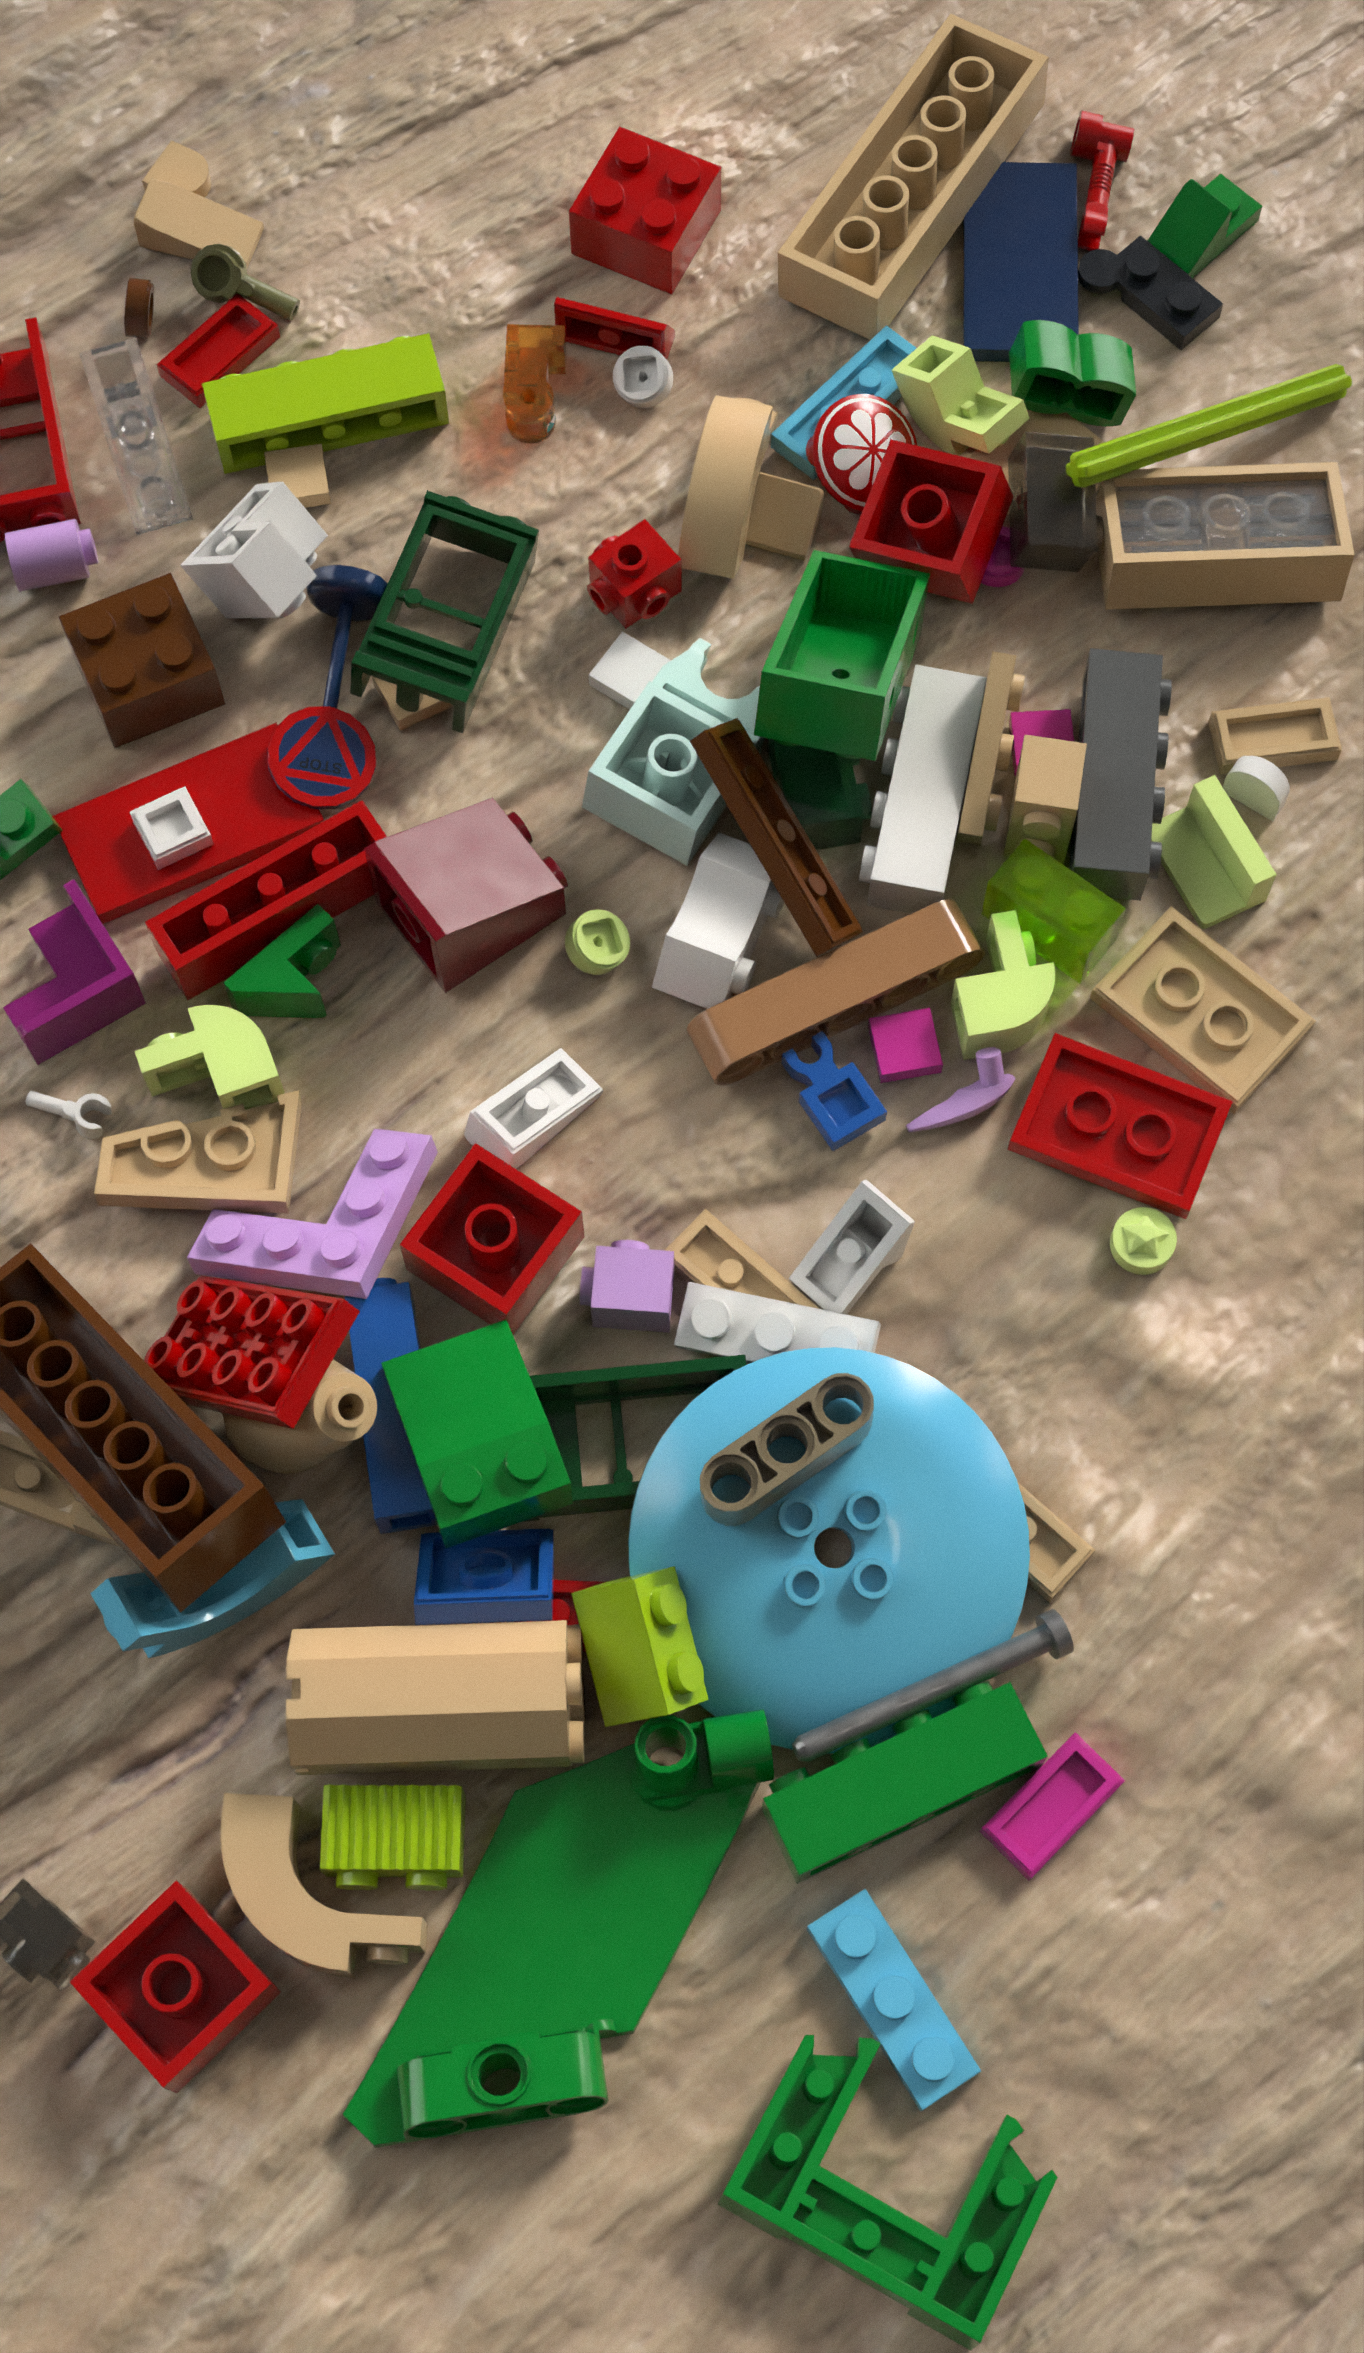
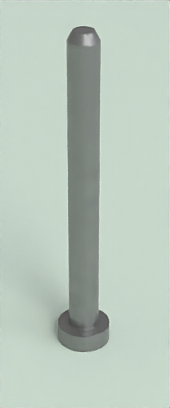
(1049, 1636)

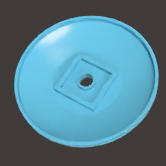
(929, 1528)

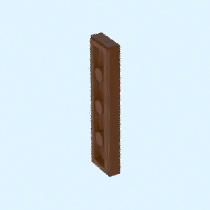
(776, 836)

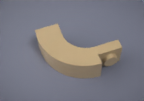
(724, 485)
(265, 1878)

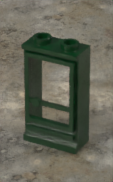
(428, 664)
(564, 1390)

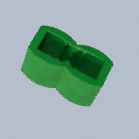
(1072, 373)

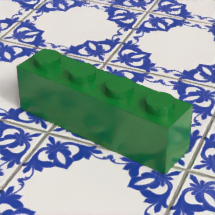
(902, 1781)

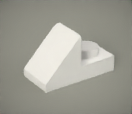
(853, 1249)

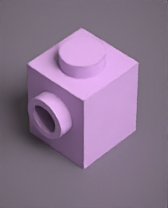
(629, 1287)

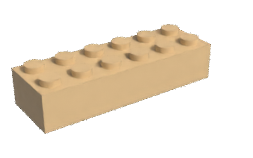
(912, 177)

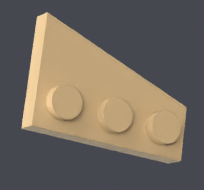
(991, 749)
(216, 1163)

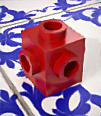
(634, 574)

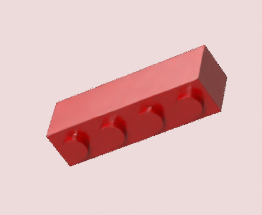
(245, 911)

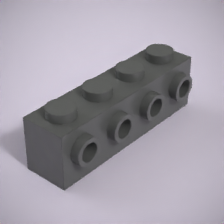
(1118, 789)

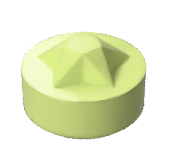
(597, 942)
(1143, 1240)

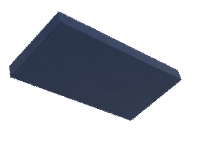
(1020, 256)

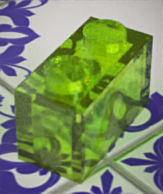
(1063, 912)

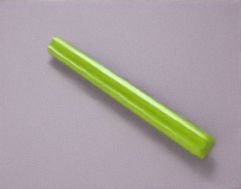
(1207, 426)

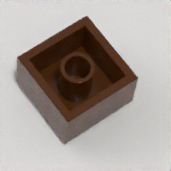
(142, 660)

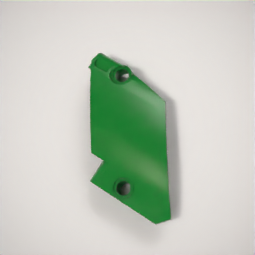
(564, 1933)

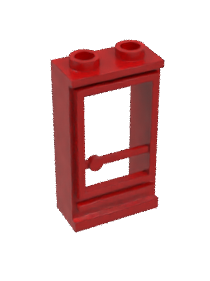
(27, 378)

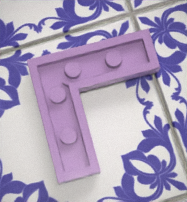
(332, 1256)

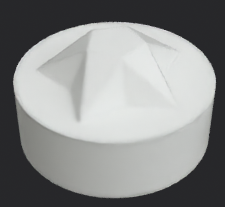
(643, 376)

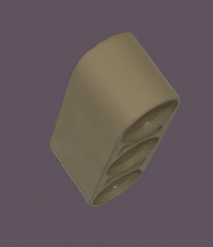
(802, 1420)

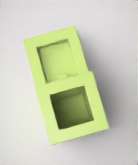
(951, 401)
(1009, 1003)
(220, 1047)

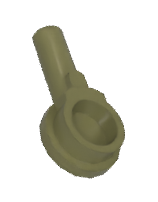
(221, 273)

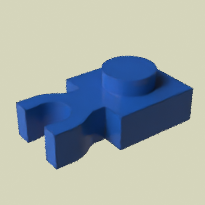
(836, 1098)

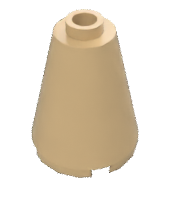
(334, 1418)

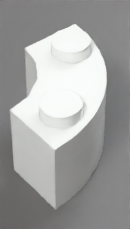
(718, 926)

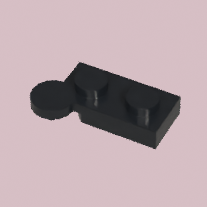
(1152, 289)

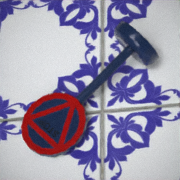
(319, 751)

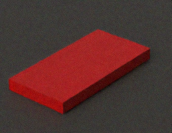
(234, 799)

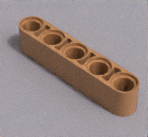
(835, 991)

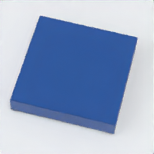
(486, 1578)

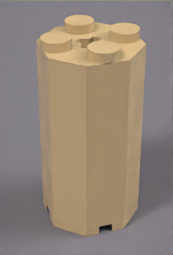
(435, 1697)

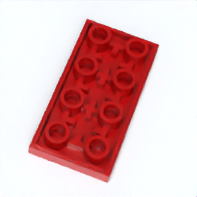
(250, 1348)

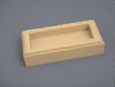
(1276, 732)

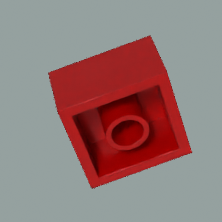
(645, 210)
(934, 517)
(492, 1239)
(175, 1987)

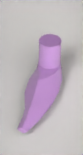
(971, 1099)

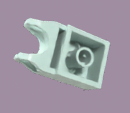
(649, 771)

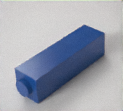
(380, 1333)

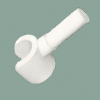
(73, 1110)

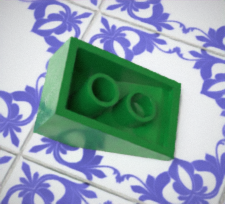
(478, 1433)

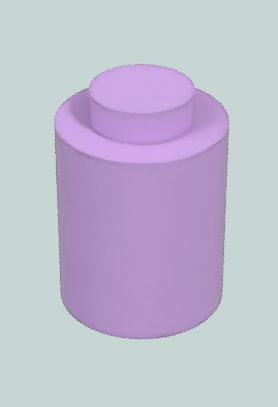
(50, 554)

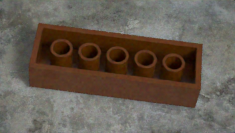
(123, 1437)

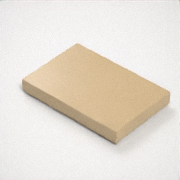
(1202, 1009)

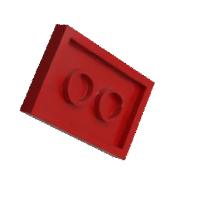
(1120, 1125)

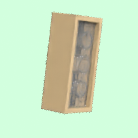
(1224, 536)

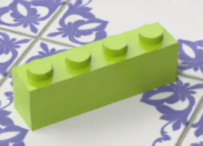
(327, 401)

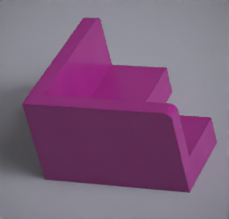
(89, 987)

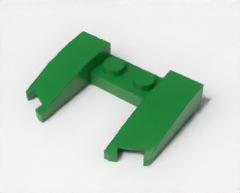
(942, 2280)

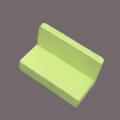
(1213, 856)

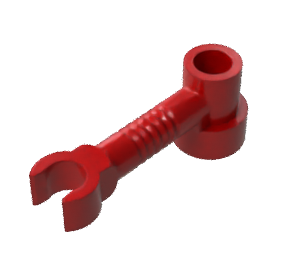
(1103, 145)

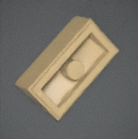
(784, 516)

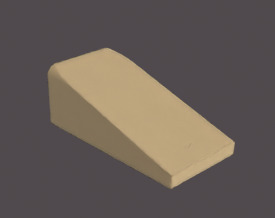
(185, 223)

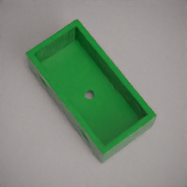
(841, 655)

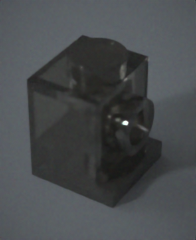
(41, 1937)

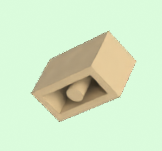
(1045, 795)

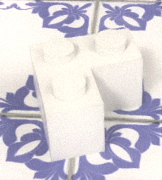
(258, 555)

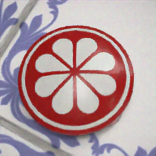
(852, 444)

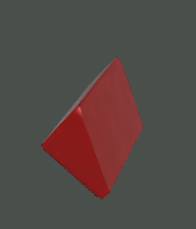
(610, 329)

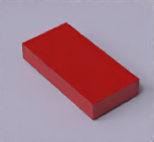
(218, 348)

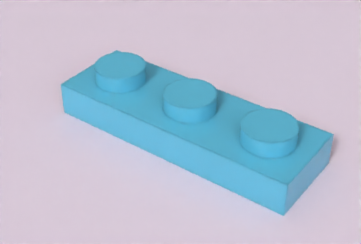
(864, 373)
(893, 2000)

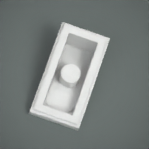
(532, 1109)

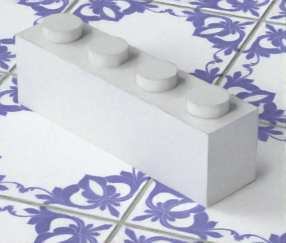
(925, 789)

